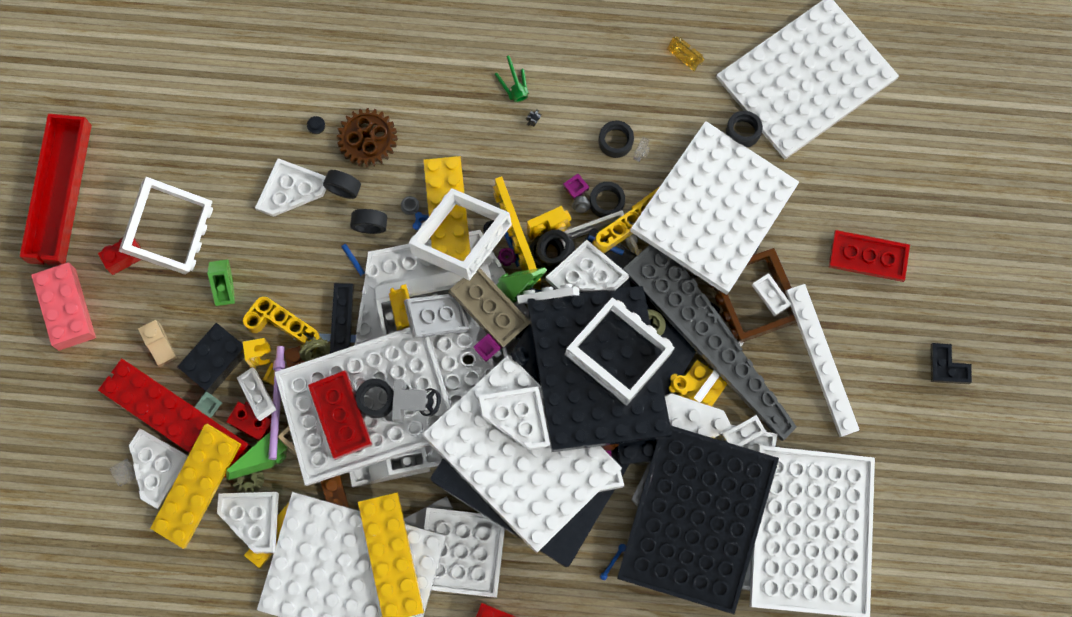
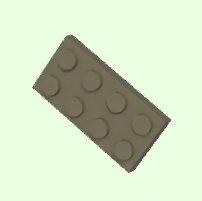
(489, 307)

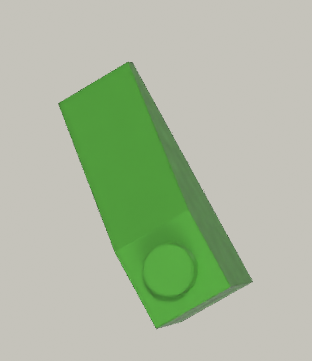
(518, 282)
(256, 459)

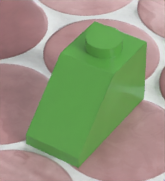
(221, 282)

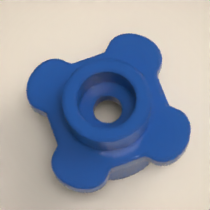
(419, 217)

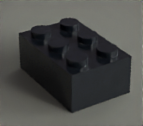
(213, 359)

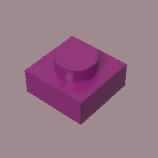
(576, 186)
(487, 347)

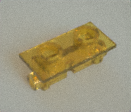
(681, 50)

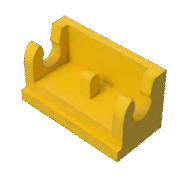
(397, 300)
(255, 350)

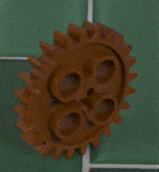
(352, 129)

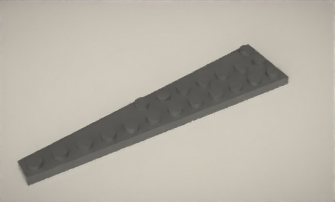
(691, 314)

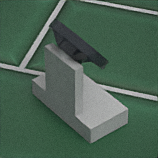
(413, 401)

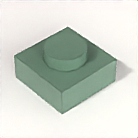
(208, 404)

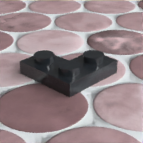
(944, 370)

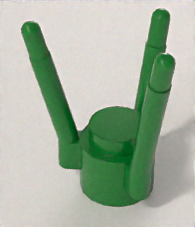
(518, 92)

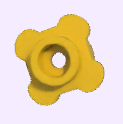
(684, 382)

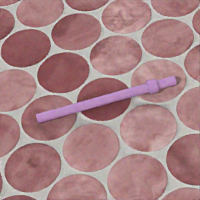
(279, 364)

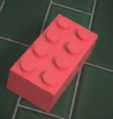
(63, 306)

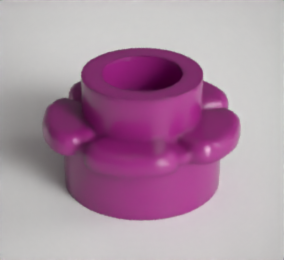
(506, 252)

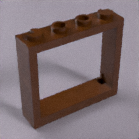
(729, 313)

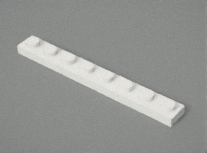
(822, 360)

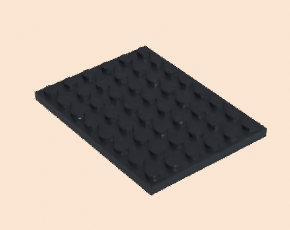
(578, 407)
(698, 519)

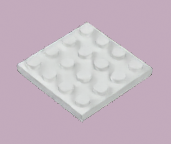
(470, 552)

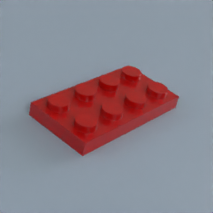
(869, 256)
(340, 415)

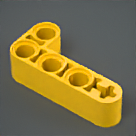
(621, 226)
(271, 315)

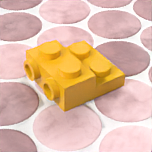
(548, 221)
(697, 377)

